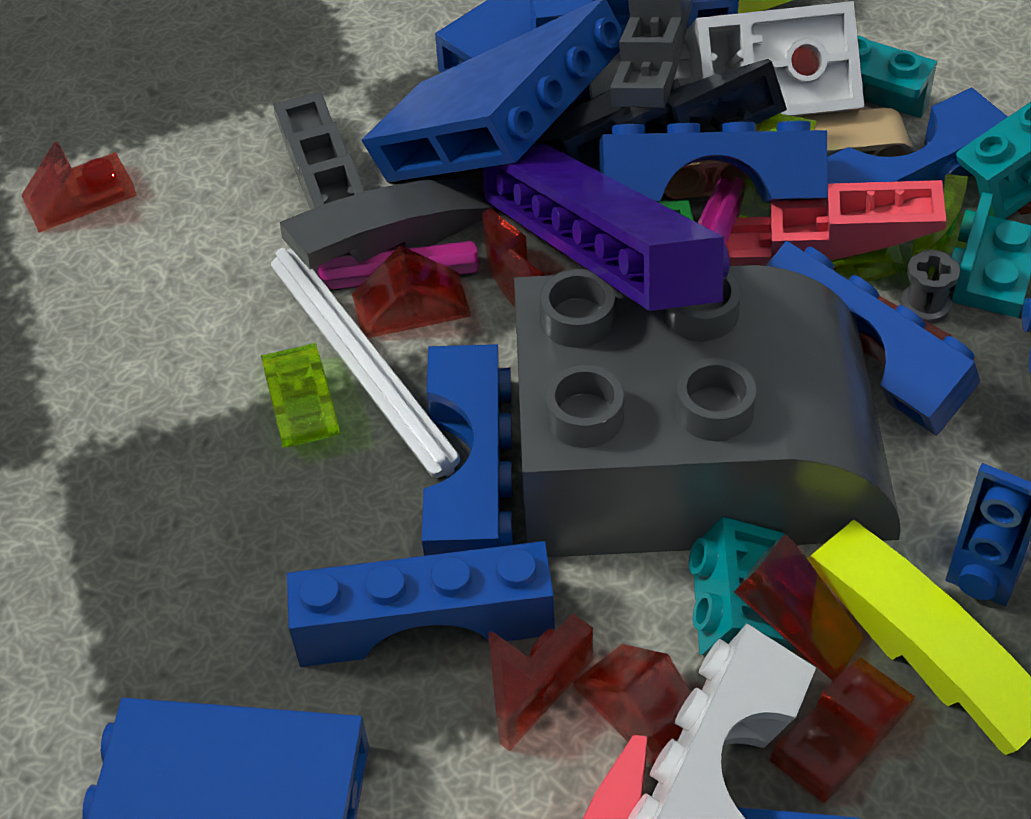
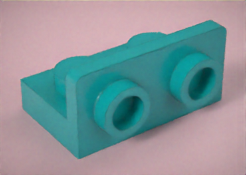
(895, 77)
(1002, 162)
(995, 261)
(718, 567)

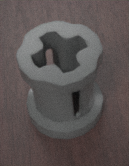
(944, 277)

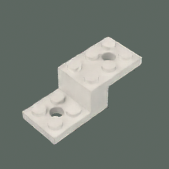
(745, 38)

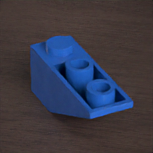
(993, 536)

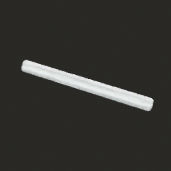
(367, 365)

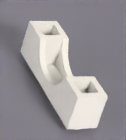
(746, 699)

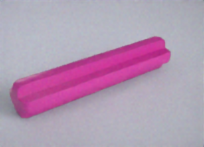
(348, 273)

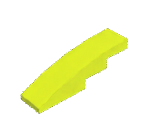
(930, 630)

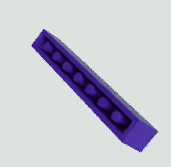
(611, 229)

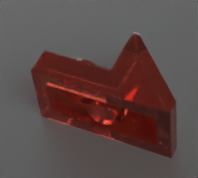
(66, 193)
(531, 684)

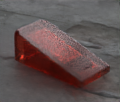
(801, 607)

